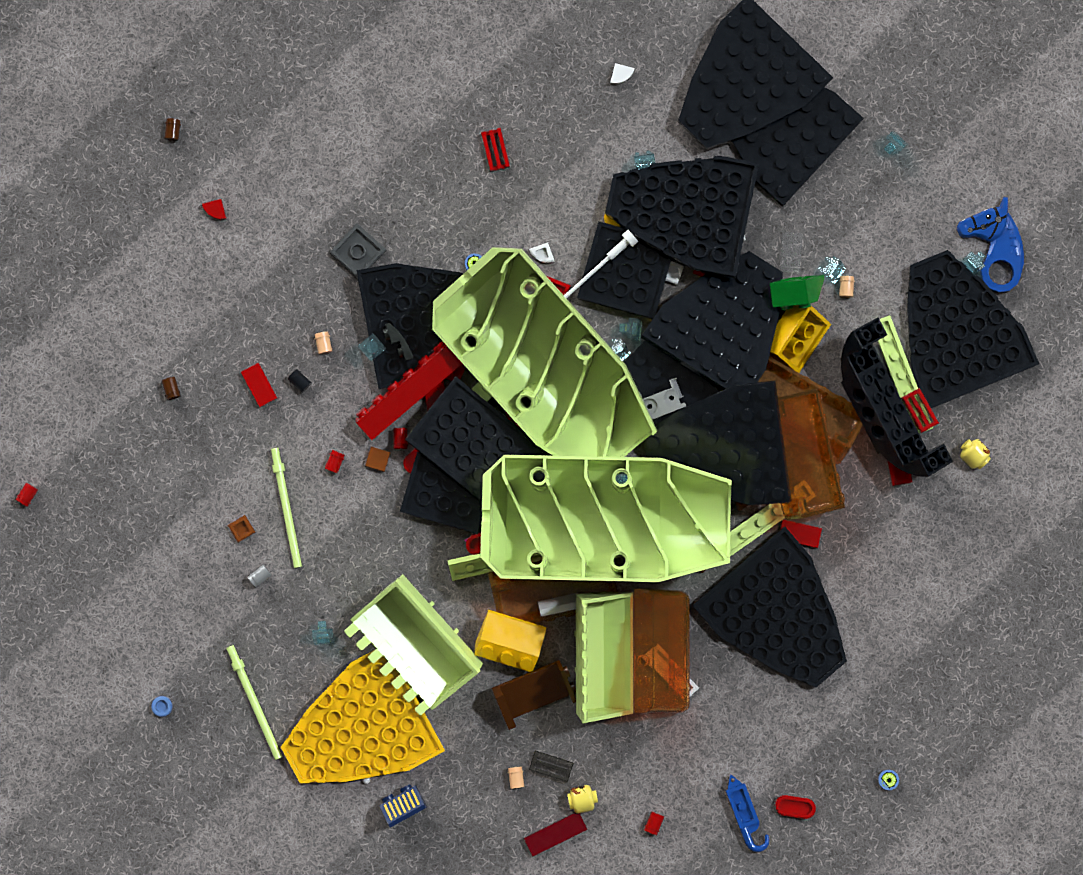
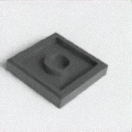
(357, 250)

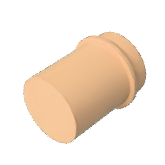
(846, 286)
(323, 342)
(516, 777)

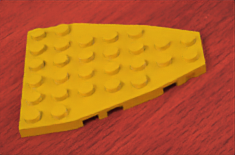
(360, 729)

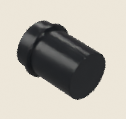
(299, 380)

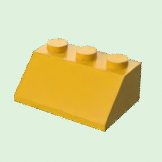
(798, 336)
(510, 641)

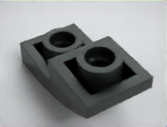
(394, 336)

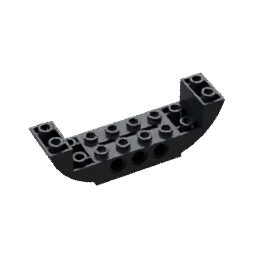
(882, 408)

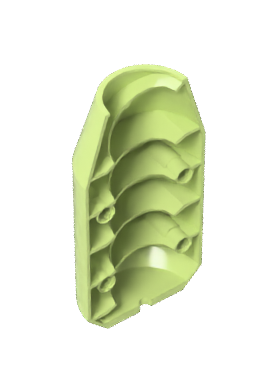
(539, 349)
(580, 519)

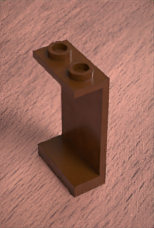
(533, 691)

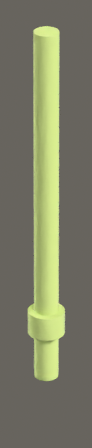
(278, 469)
(238, 666)

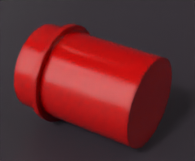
(399, 437)
(334, 461)
(26, 494)
(654, 823)

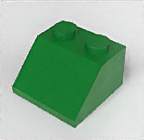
(796, 291)

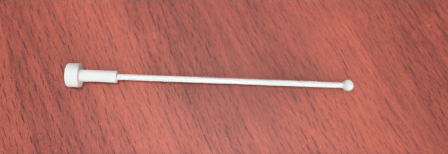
(628, 239)

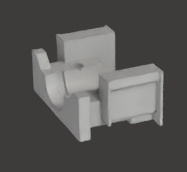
(662, 404)

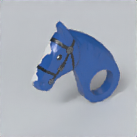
(1000, 230)

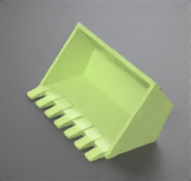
(415, 644)
(604, 655)

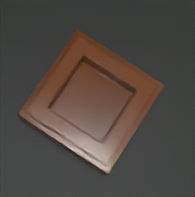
(377, 459)
(241, 528)

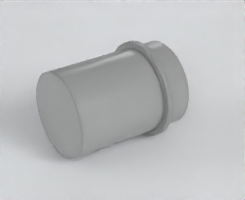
(259, 576)

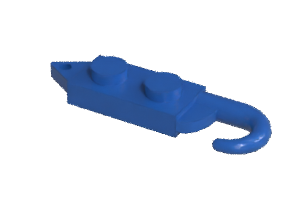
(744, 813)

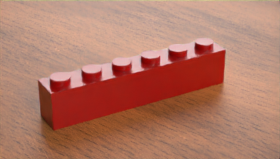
(408, 391)

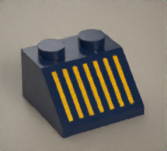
(403, 805)

